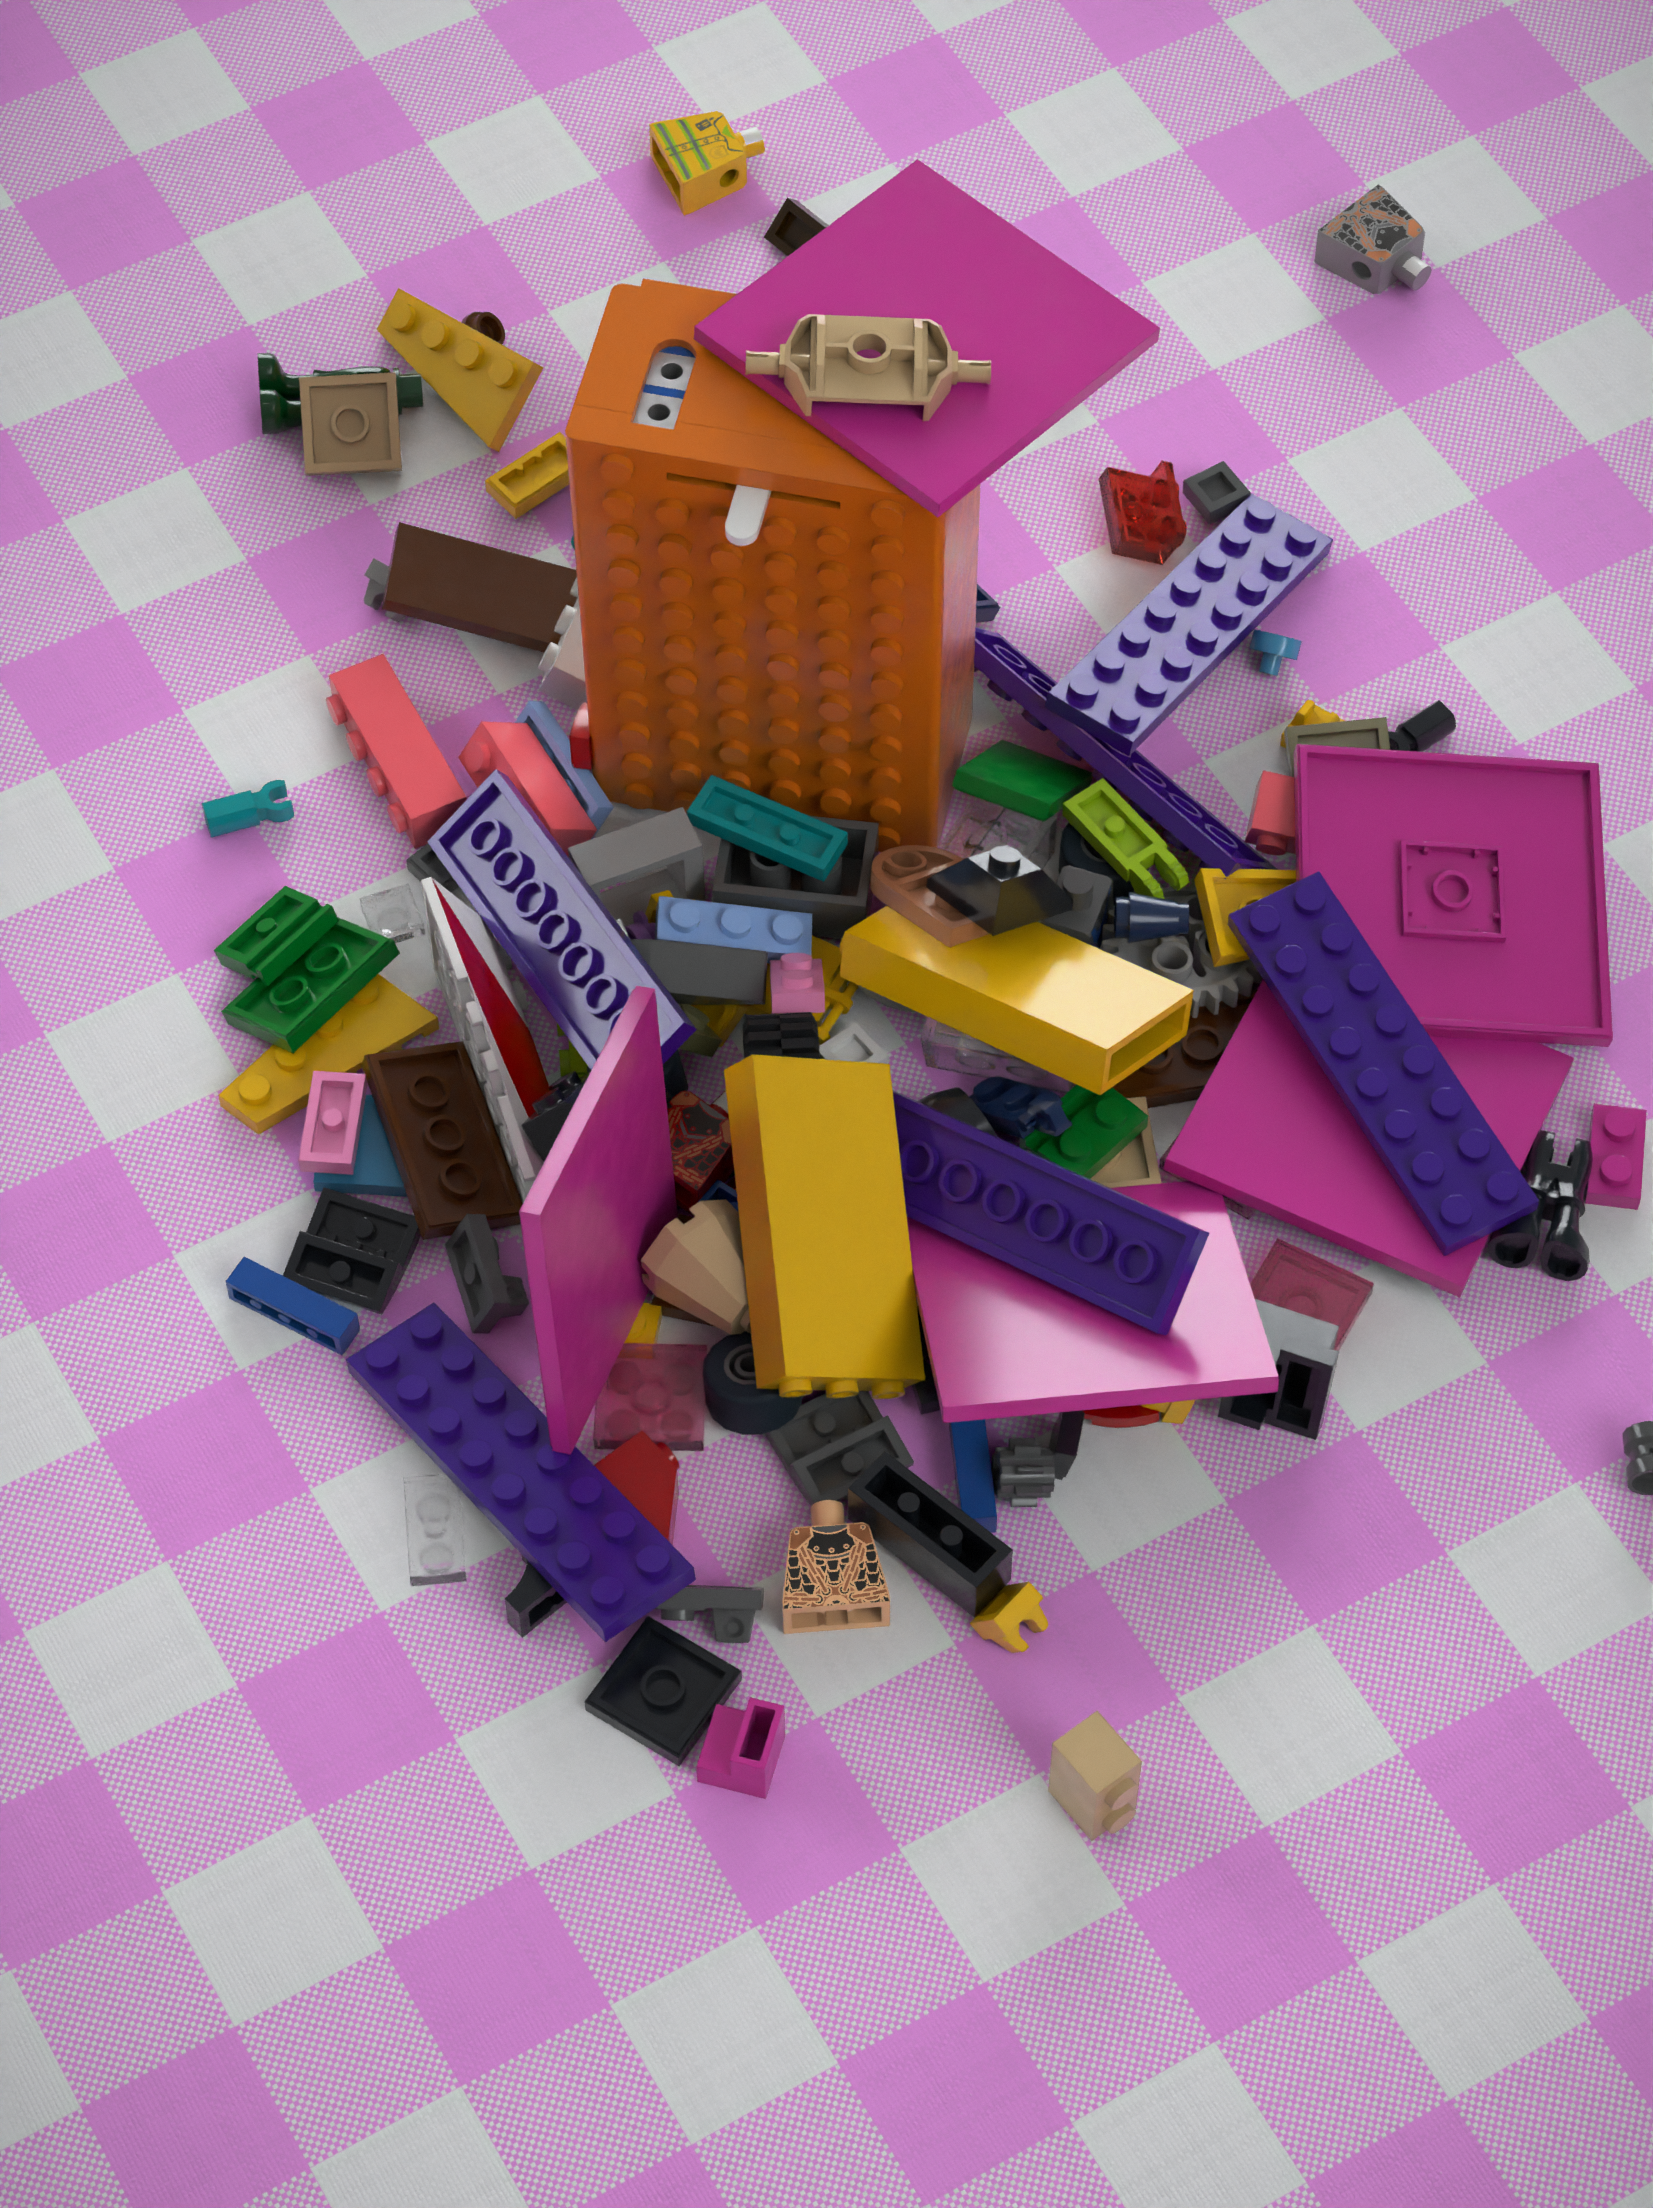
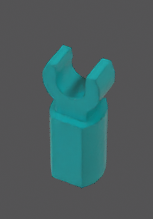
(247, 809)

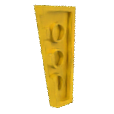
(466, 368)
(1224, 896)
(280, 1081)

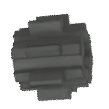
(1023, 1472)

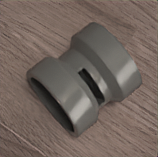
(1639, 1448)

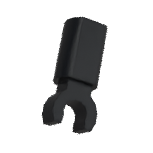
(1423, 729)

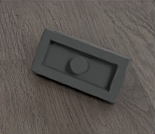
(482, 1287)
(731, 1609)

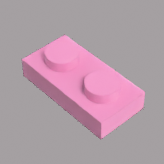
(797, 984)
(333, 1122)

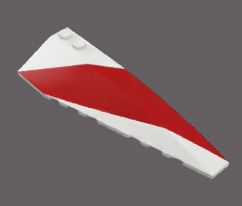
(489, 1021)

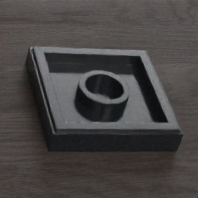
(663, 1690)

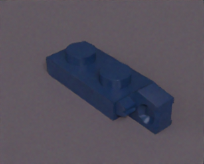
(1019, 1107)

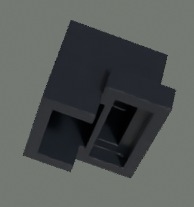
(1305, 1368)

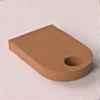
(900, 882)

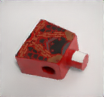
(698, 1145)

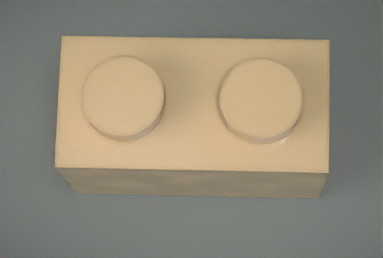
(1095, 1777)

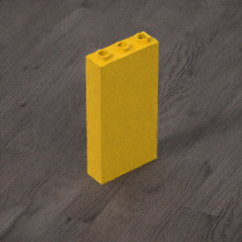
(1025, 994)
(823, 1227)

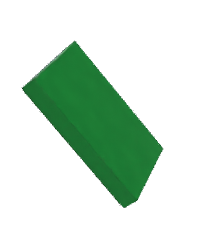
(1021, 780)
(312, 986)

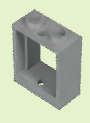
(638, 850)

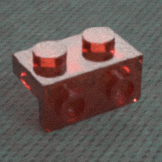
(1143, 513)

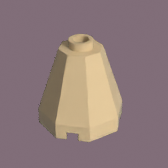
(702, 1266)

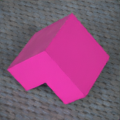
(743, 1747)

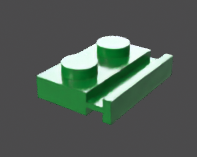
(276, 935)
(1098, 1131)

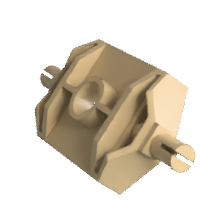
(824, 363)

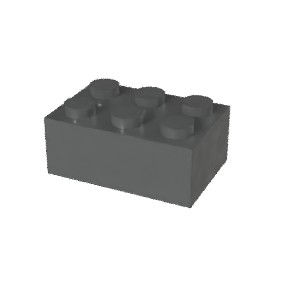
(835, 904)

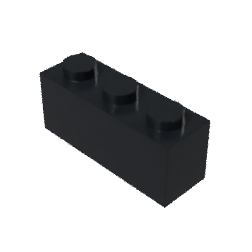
(930, 1534)

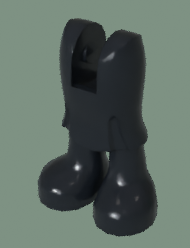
(1561, 1202)

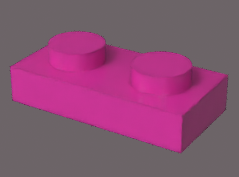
(1618, 1156)

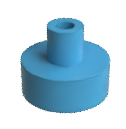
(1273, 649)

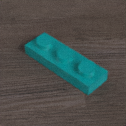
(767, 828)

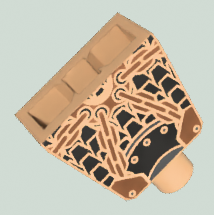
(833, 1575)

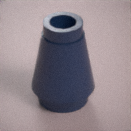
(1149, 918)

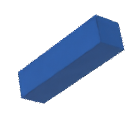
(293, 1305)
(973, 1472)

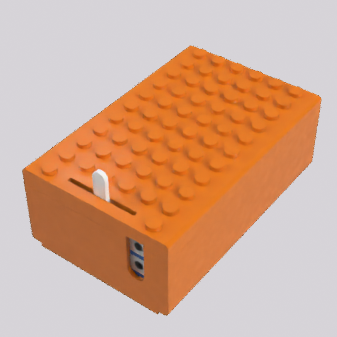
(758, 591)

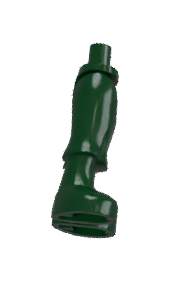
(281, 391)

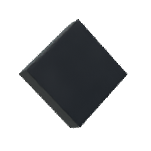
(1065, 1441)

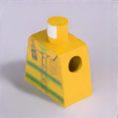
(702, 157)

